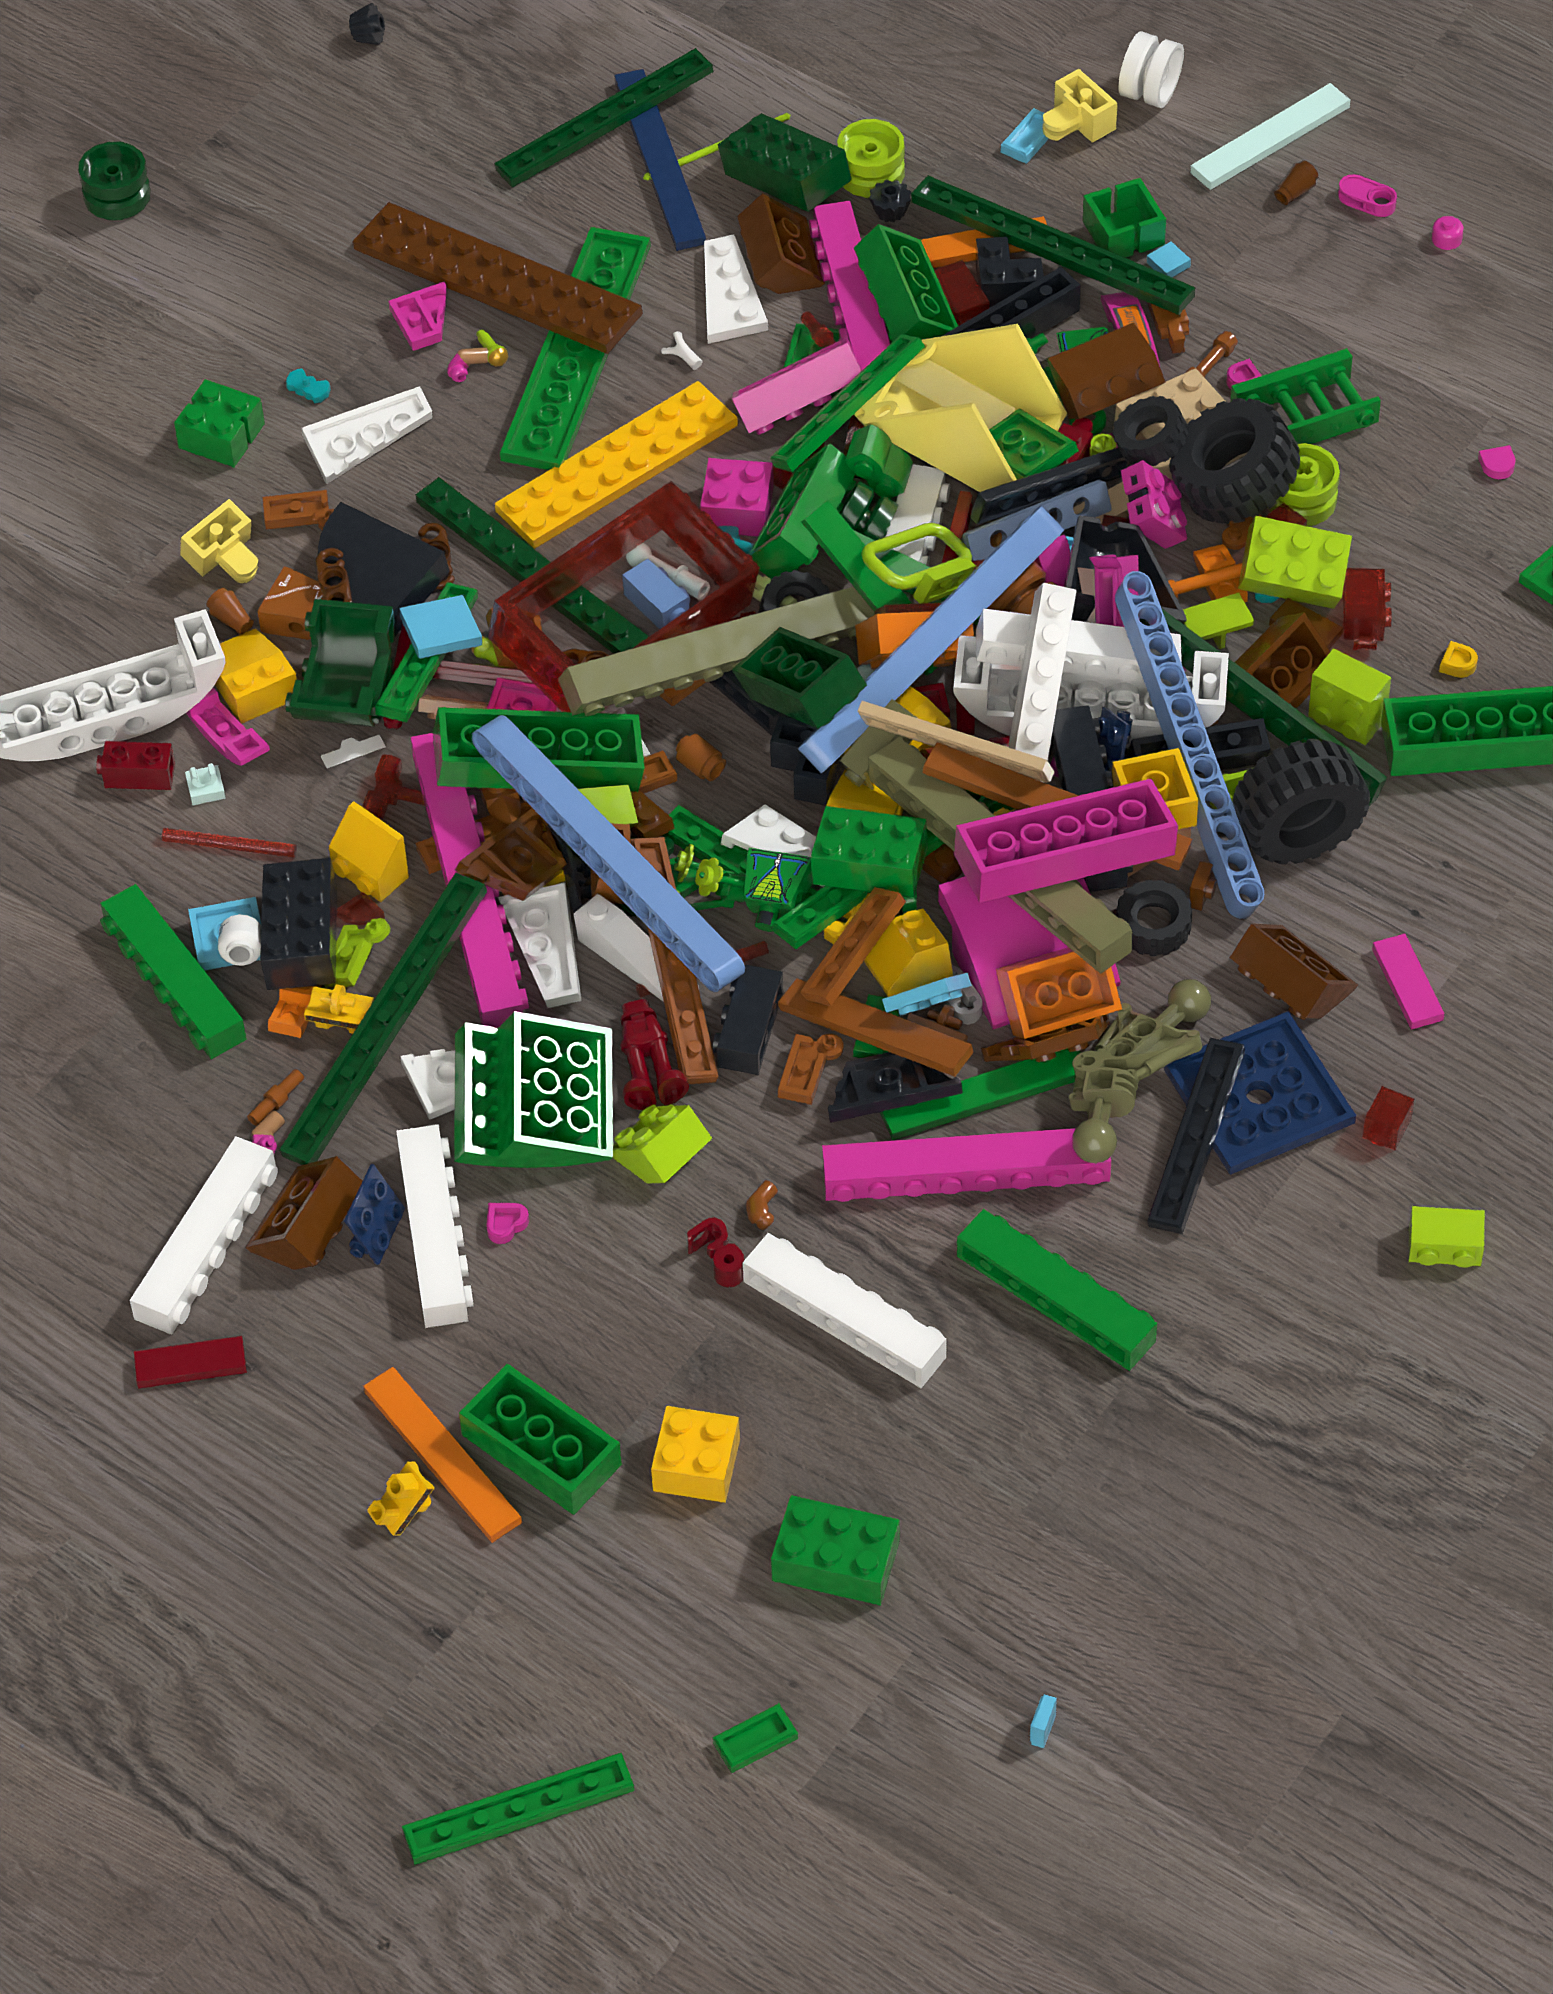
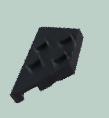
(885, 1084)

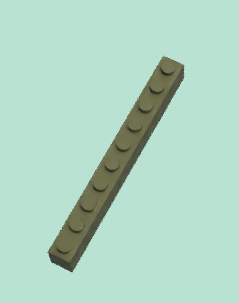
(705, 652)
(1061, 908)

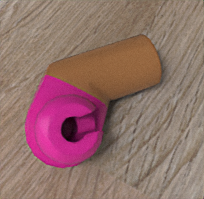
(463, 359)
(264, 1132)

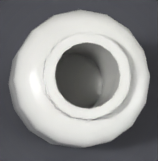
(240, 940)

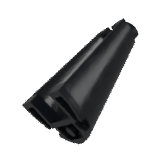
(1117, 539)

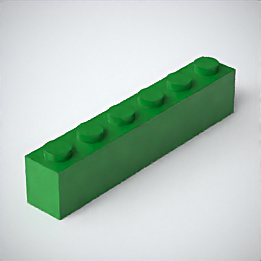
(172, 971)
(1057, 1289)

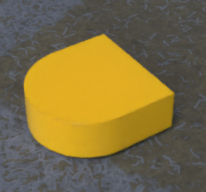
(1459, 660)

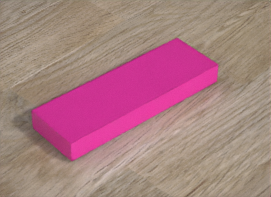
(1408, 981)

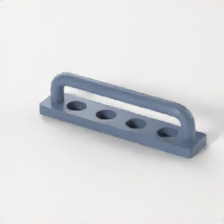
(1096, 504)

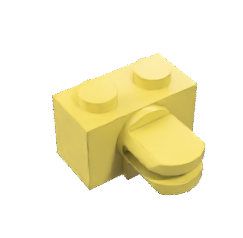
(1081, 107)
(220, 542)

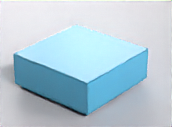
(1168, 260)
(1043, 1721)

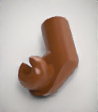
(757, 1205)

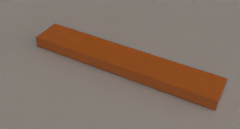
(880, 1030)

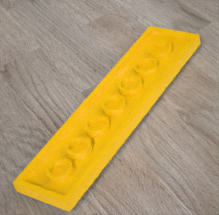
(616, 464)

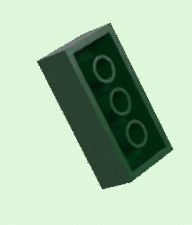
(784, 162)
(800, 677)

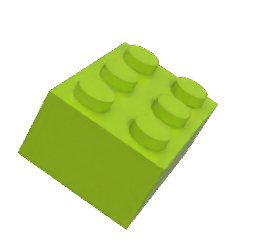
(1295, 562)

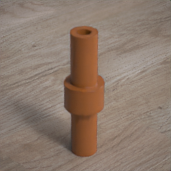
(275, 1097)

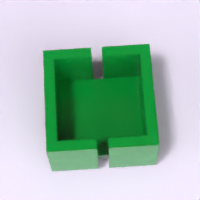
(1132, 226)
(219, 423)

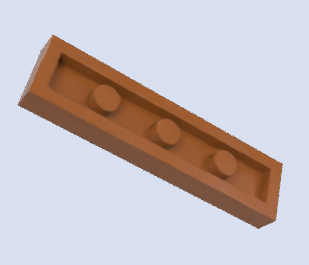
(852, 946)

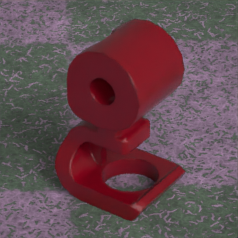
(726, 1257)

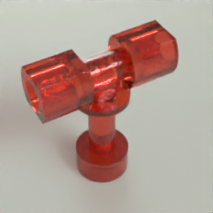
(389, 788)

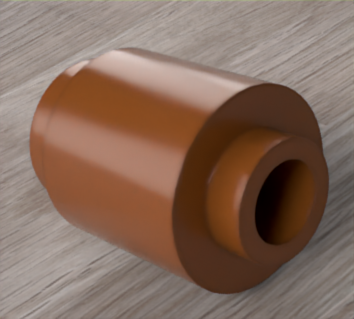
(700, 757)

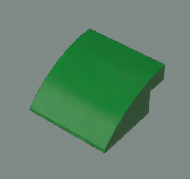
(533, 1093)

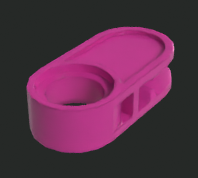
(1361, 192)

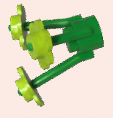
(711, 879)

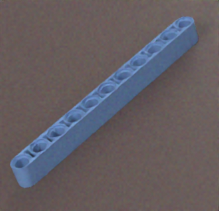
(935, 634)
(1189, 728)
(608, 853)

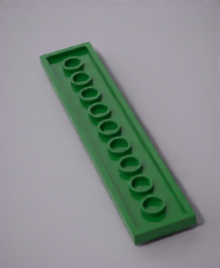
(569, 370)

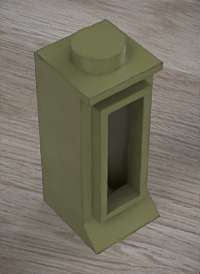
(870, 742)

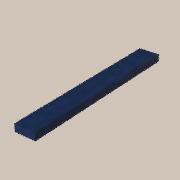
(664, 171)

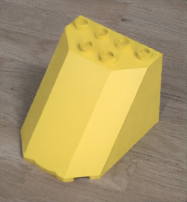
(955, 394)

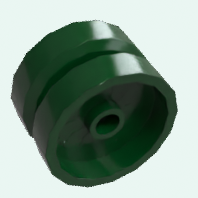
(114, 180)
(872, 522)

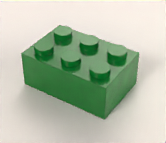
(869, 851)
(835, 1550)

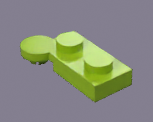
(354, 947)

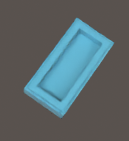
(1026, 138)

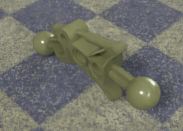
(1126, 1054)

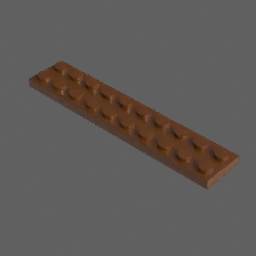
(498, 277)

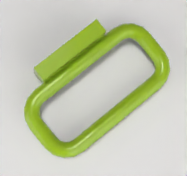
(932, 582)

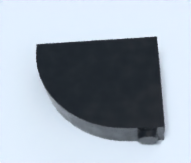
(381, 561)

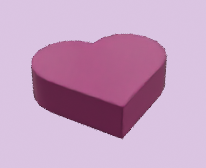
(505, 1221)

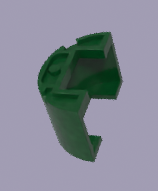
(345, 664)

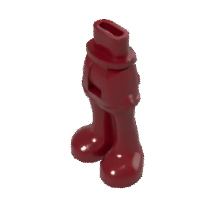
(644, 1038)

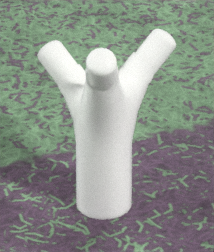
(683, 351)

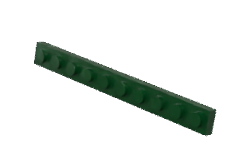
(1053, 245)
(523, 561)
(1261, 702)
(383, 1020)

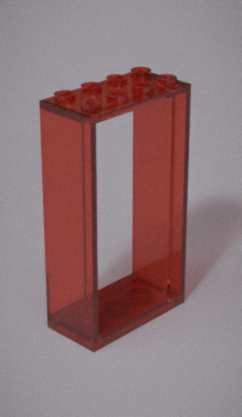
(663, 510)

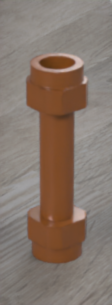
(1222, 346)

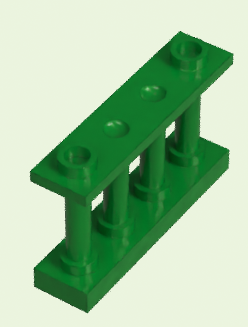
(1309, 378)

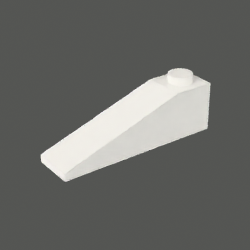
(618, 941)

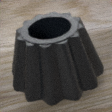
(367, 25)
(890, 200)

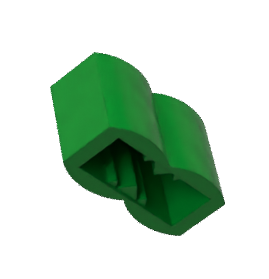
(879, 461)

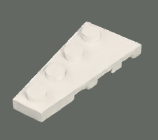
(730, 293)
(362, 432)
(547, 941)

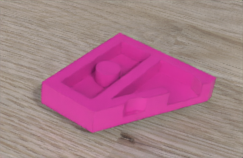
(421, 315)

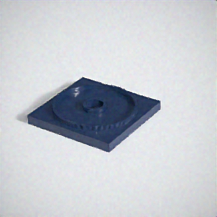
(1302, 1092)

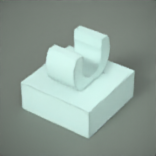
(205, 784)

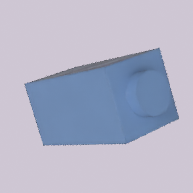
(655, 593)

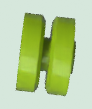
(873, 154)
(1315, 486)

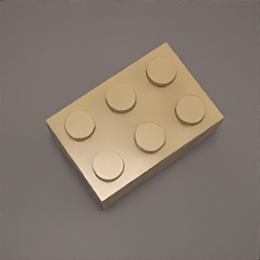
(1188, 391)

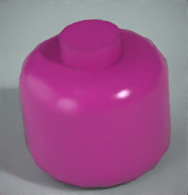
(1447, 232)

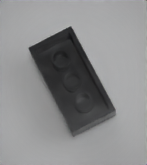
(298, 924)

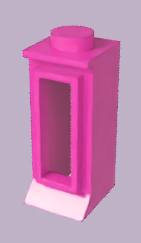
(1108, 577)

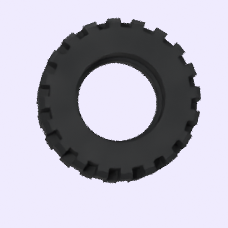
(1251, 482)
(1301, 801)

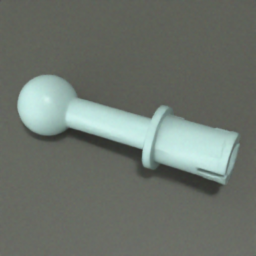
(681, 576)

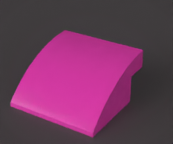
(992, 937)

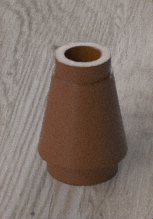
(1297, 181)

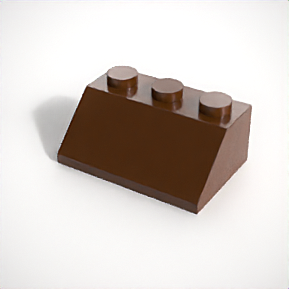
(779, 247)
(1105, 371)
(1286, 657)
(1291, 971)
(306, 1214)

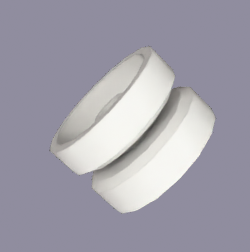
(1151, 69)

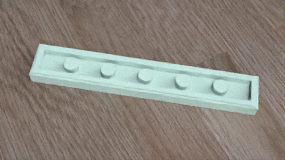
(1270, 136)

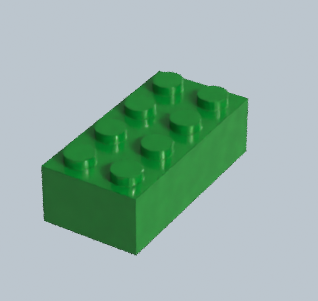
(904, 284)
(784, 540)
(540, 1439)

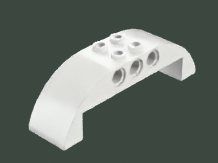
(992, 689)
(113, 699)

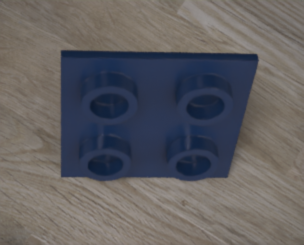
(1114, 734)
(373, 1216)

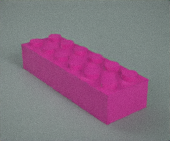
(1065, 840)

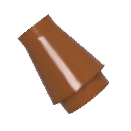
(229, 610)

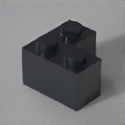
(999, 274)
(784, 753)

